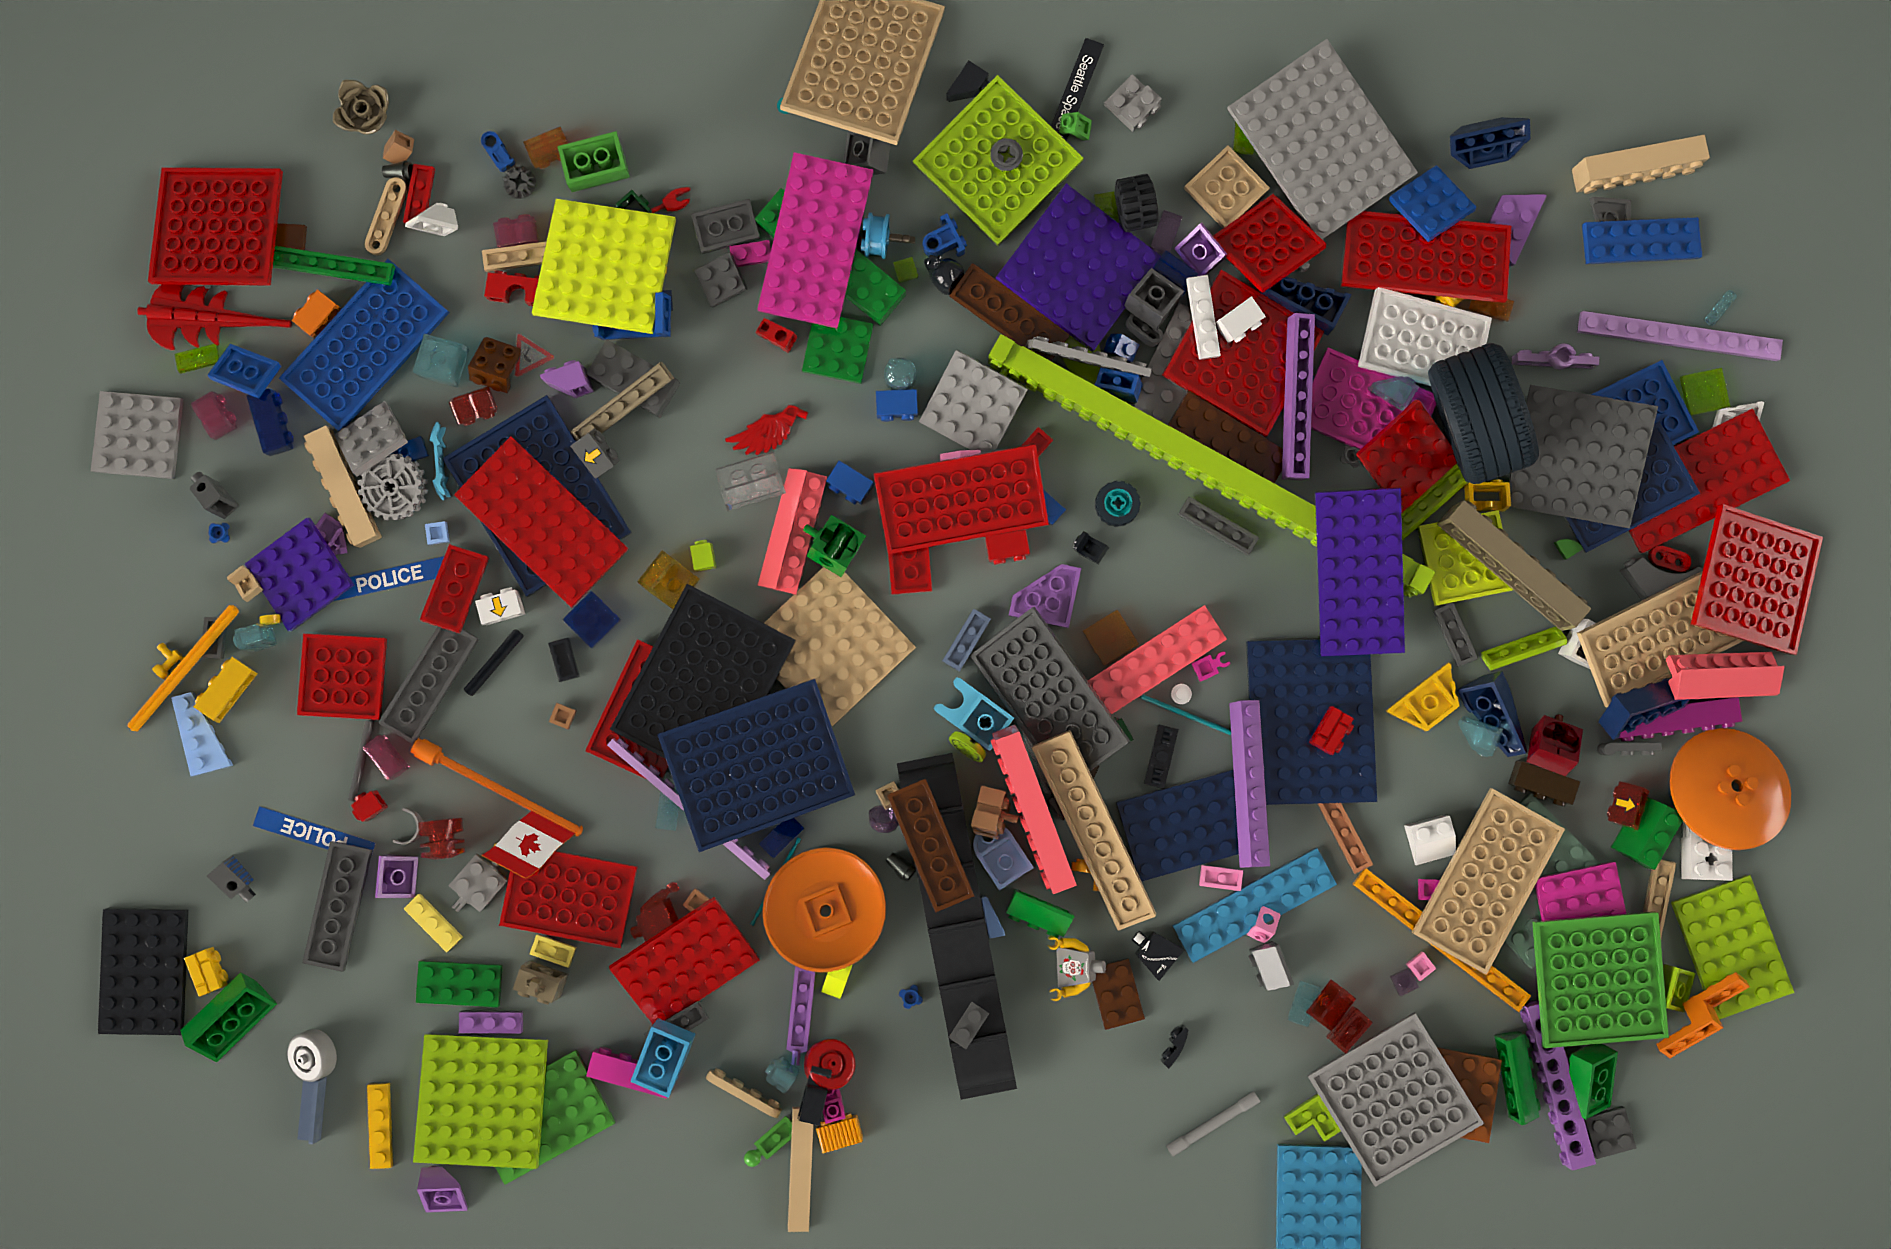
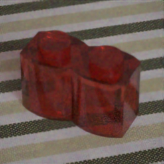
(473, 406)

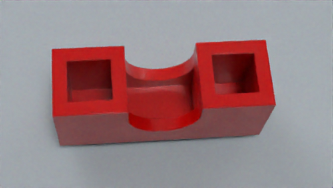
(500, 286)

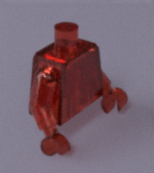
(656, 914)

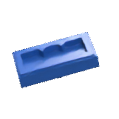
(414, 448)

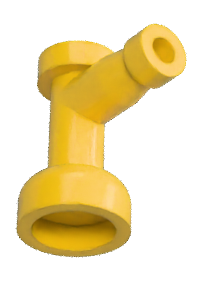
(172, 658)

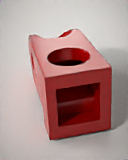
(776, 335)

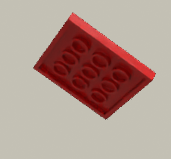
(1269, 243)
(1408, 454)
(342, 676)

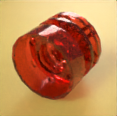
(441, 838)

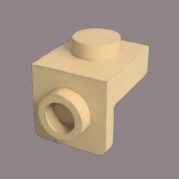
(245, 583)

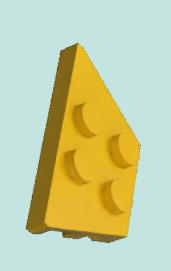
(1428, 701)

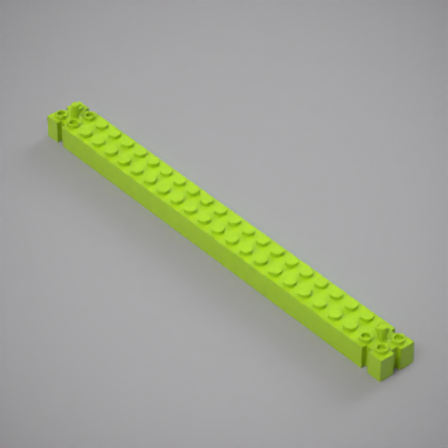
(1172, 446)

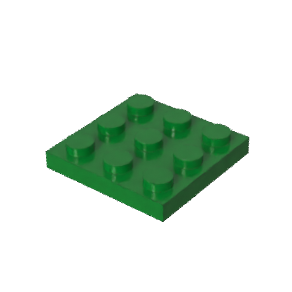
(839, 351)

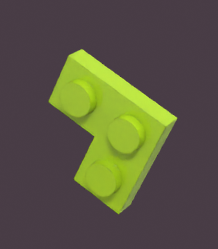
(1312, 1112)

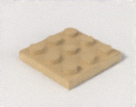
(1226, 187)

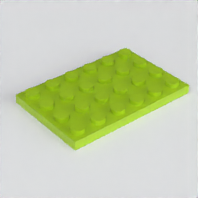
(1732, 935)

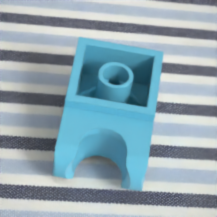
(971, 711)

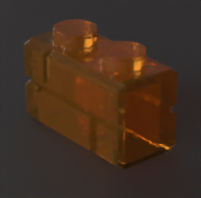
(544, 147)

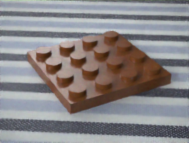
(1479, 1080)

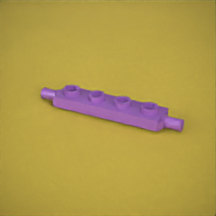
(800, 1013)

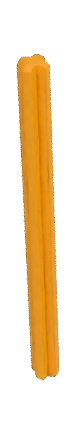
(183, 668)

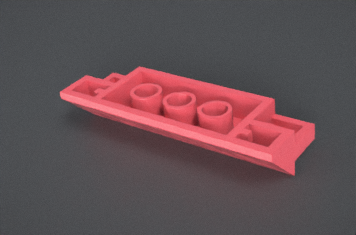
(788, 541)
(1724, 675)

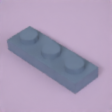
(966, 640)

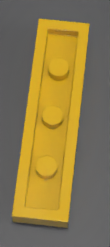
(380, 1125)

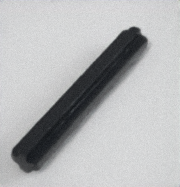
(493, 662)

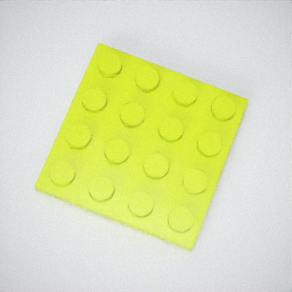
(1456, 570)

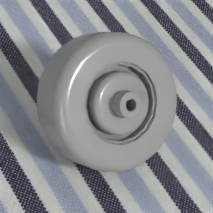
(312, 1055)

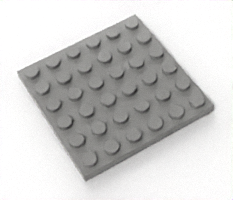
(1395, 1099)

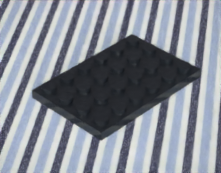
(143, 971)

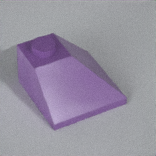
(440, 1191)

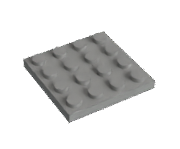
(973, 404)
(137, 435)

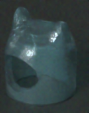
(900, 374)

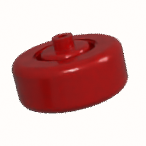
(830, 1055)

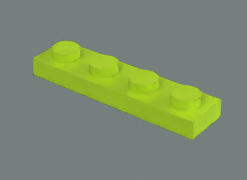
(1523, 648)

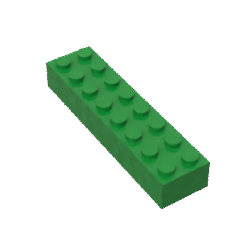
(867, 286)

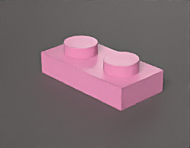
(1220, 877)

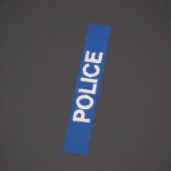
(393, 577)
(305, 830)

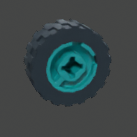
(1117, 503)

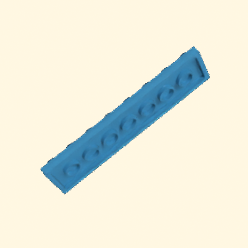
(1239, 911)

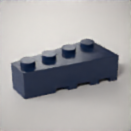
(1310, 299)
(1639, 706)

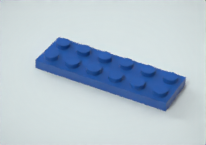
(1641, 240)

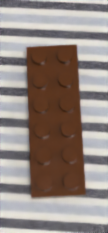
(1004, 309)
(1227, 436)
(930, 845)

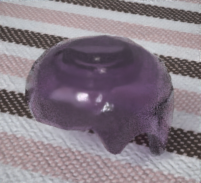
(882, 820)

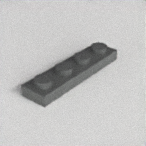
(1218, 526)

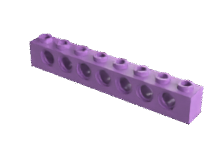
(1582, 1154)

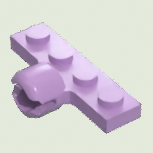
(1559, 358)

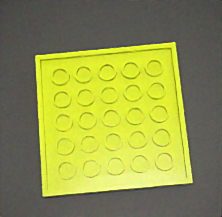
(603, 266)

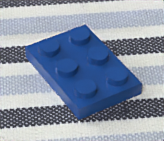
(244, 370)

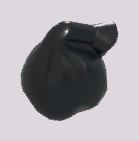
(944, 273)

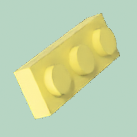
(433, 923)

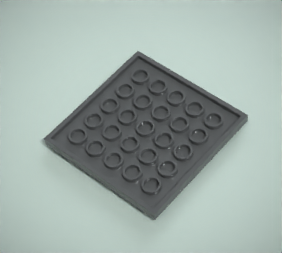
(1587, 456)

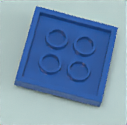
(1432, 203)

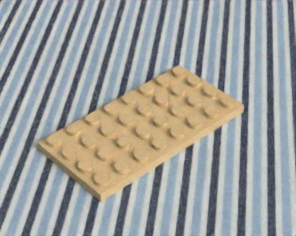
(1633, 644)
(1488, 881)

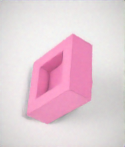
(1421, 966)

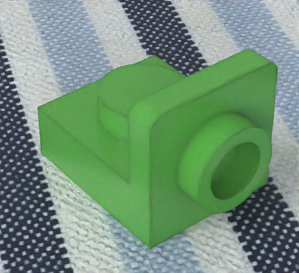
(1076, 125)

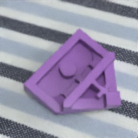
(332, 533)

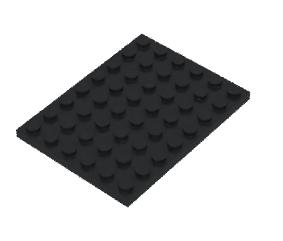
(700, 666)

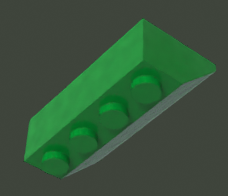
(227, 1017)
(1517, 1077)

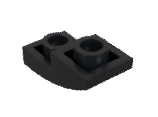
(1178, 1038)

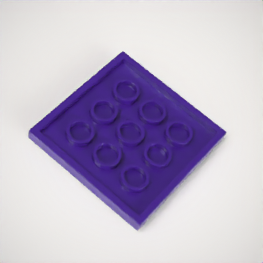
(299, 574)

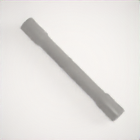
(1241, 1106)

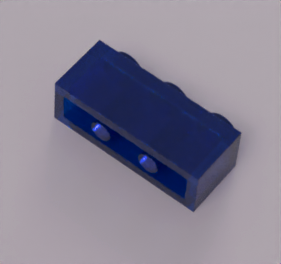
(270, 422)

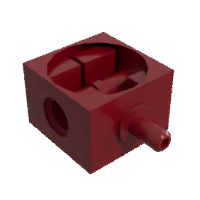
(1555, 745)

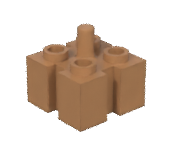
(991, 813)

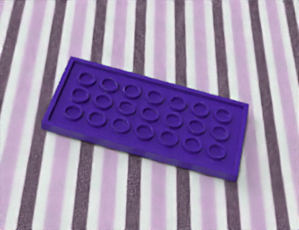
(1360, 571)

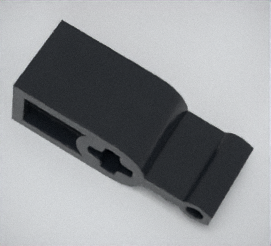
(813, 1098)

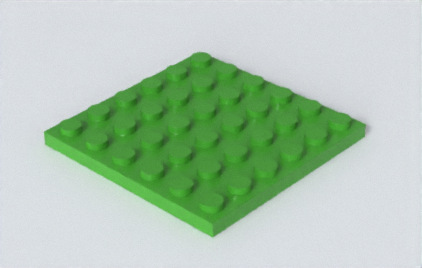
(1600, 979)

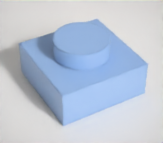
(437, 533)

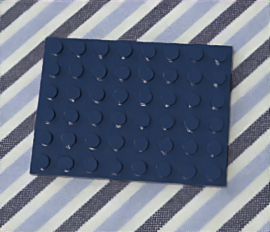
(549, 441)
(1294, 694)
(756, 765)

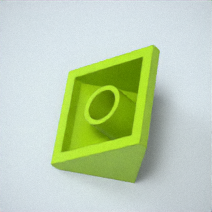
(1677, 986)

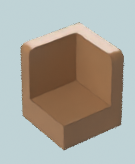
(398, 147)

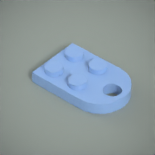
(1002, 858)

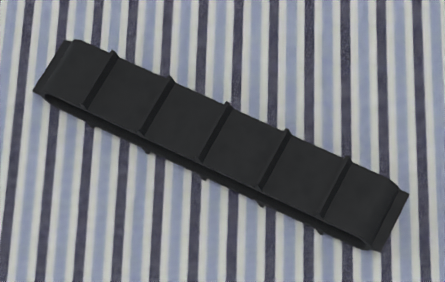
(963, 947)

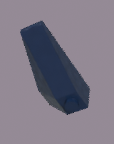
(1493, 704)

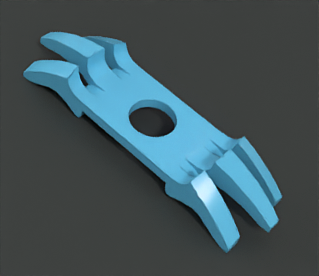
(441, 480)

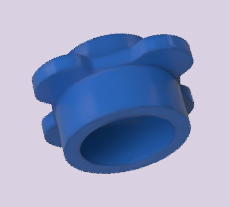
(213, 532)
(904, 994)

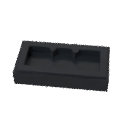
(564, 659)

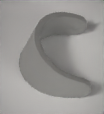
(418, 818)

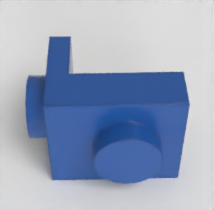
(1121, 346)

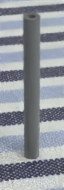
(360, 761)

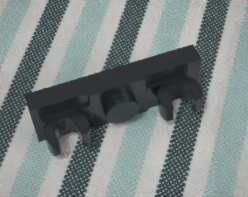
(1161, 756)

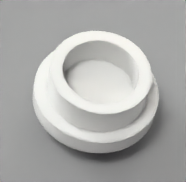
(1181, 694)

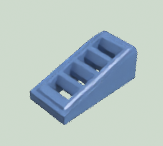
(993, 924)

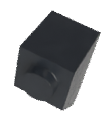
(968, 83)

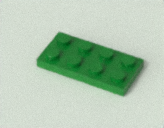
(459, 983)

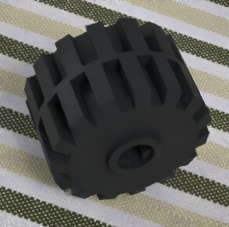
(1136, 202)

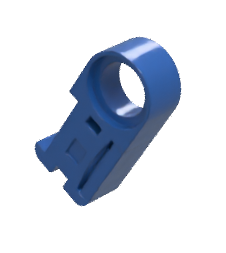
(497, 152)

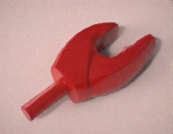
(670, 201)

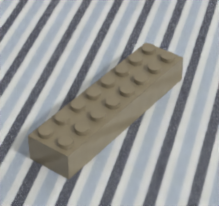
(1514, 565)

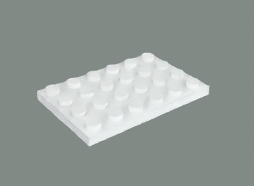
(1414, 333)

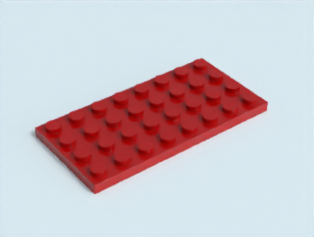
(1459, 263)
(1728, 468)
(961, 498)
(541, 522)

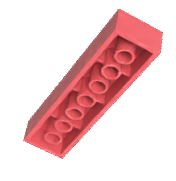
(1157, 659)
(1034, 810)

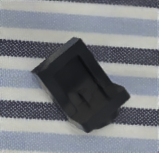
(1090, 547)

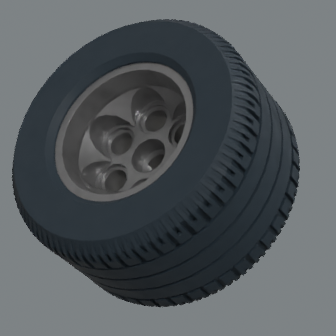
(1484, 413)

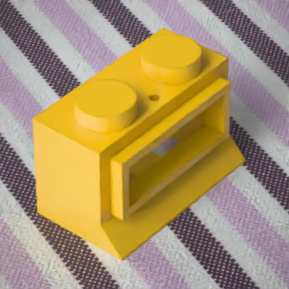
(1493, 486)

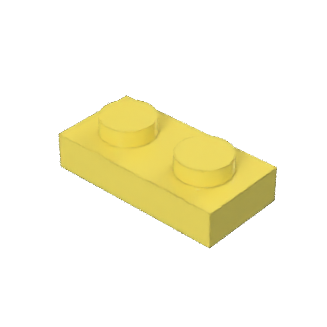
(553, 950)

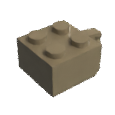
(540, 982)

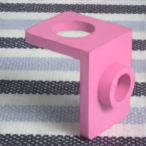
(1261, 930)

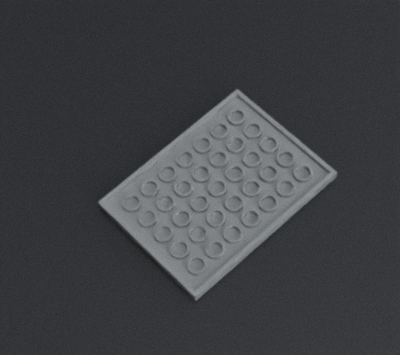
(1322, 140)

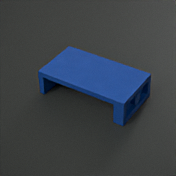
(662, 323)

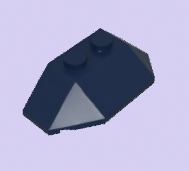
(1489, 141)

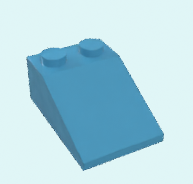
(662, 1057)

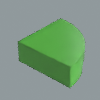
(1568, 547)

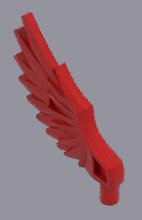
(767, 431)

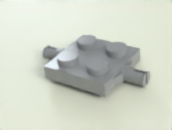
(477, 883)

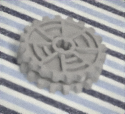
(408, 488)

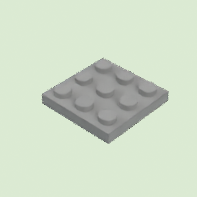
(370, 438)

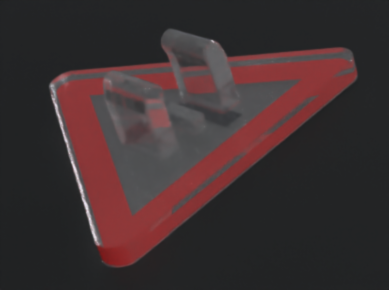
(531, 356)

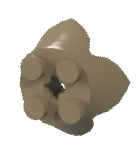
(353, 98)

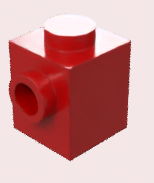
(368, 805)

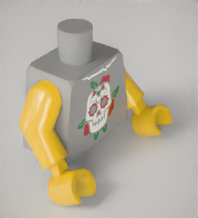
(1074, 966)

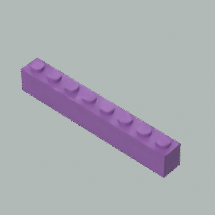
(1298, 396)
(1249, 784)

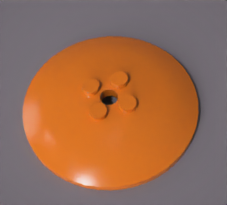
(1704, 793)
(795, 905)

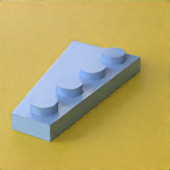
(200, 743)

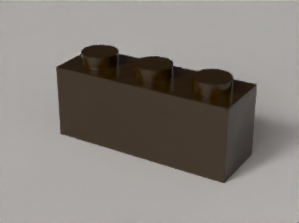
(1544, 783)

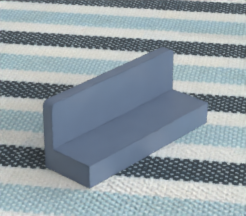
(312, 1110)

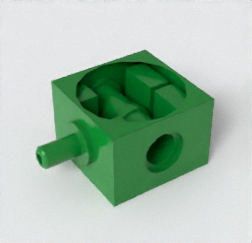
(834, 545)

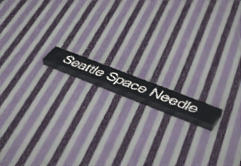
(1078, 82)

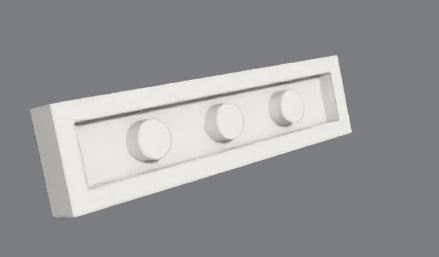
(1203, 317)

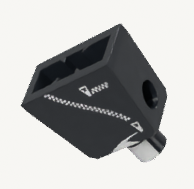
(1156, 952)

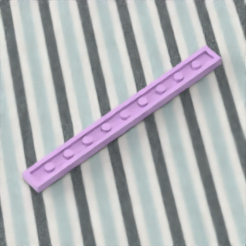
(1680, 336)
(667, 787)

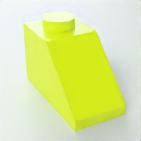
(836, 982)

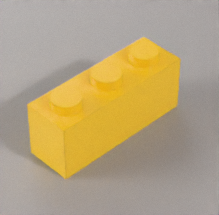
(224, 689)

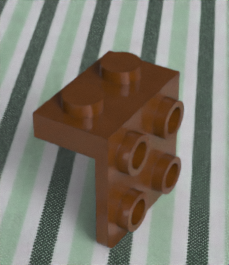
(493, 364)

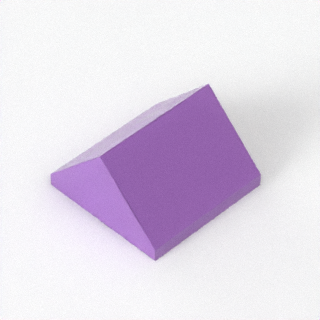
(1201, 250)
(396, 876)

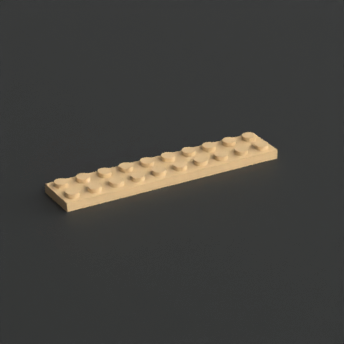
(1094, 830)

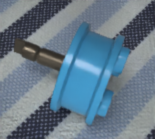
(879, 235)

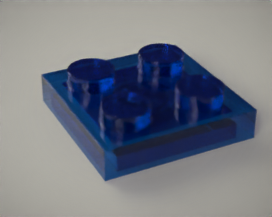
(591, 619)

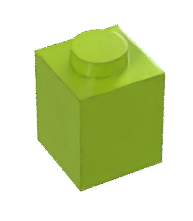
(703, 556)

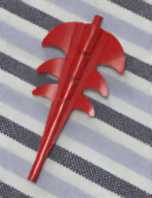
(169, 313)

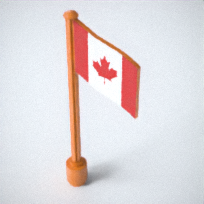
(529, 840)

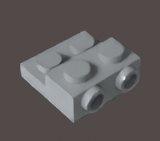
(1133, 103)

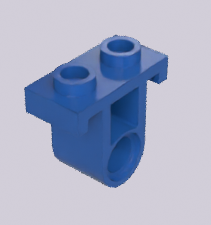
(946, 238)

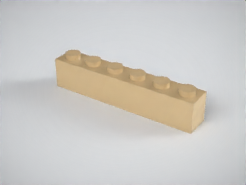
(342, 487)

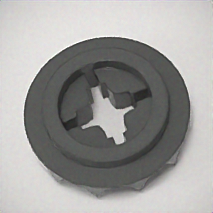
(1001, 147)
(523, 190)

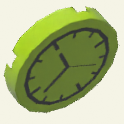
(962, 744)

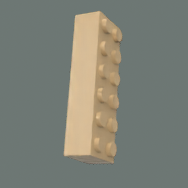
(1640, 164)

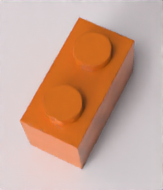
(316, 313)

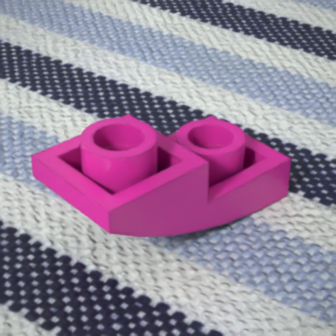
(833, 1107)

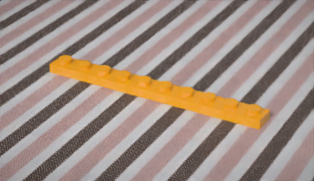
(1409, 916)

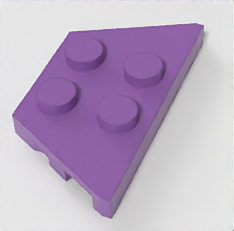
(1520, 213)

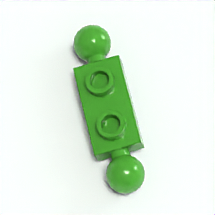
(770, 1142)

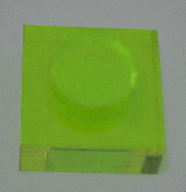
(905, 269)

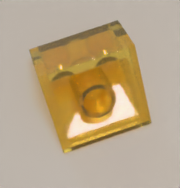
(667, 579)

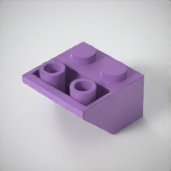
(569, 379)

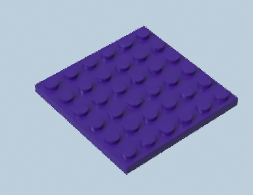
(1078, 267)

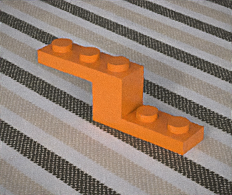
(1702, 1015)

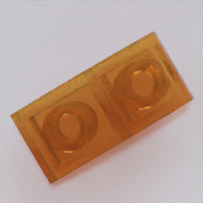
(1493, 309)

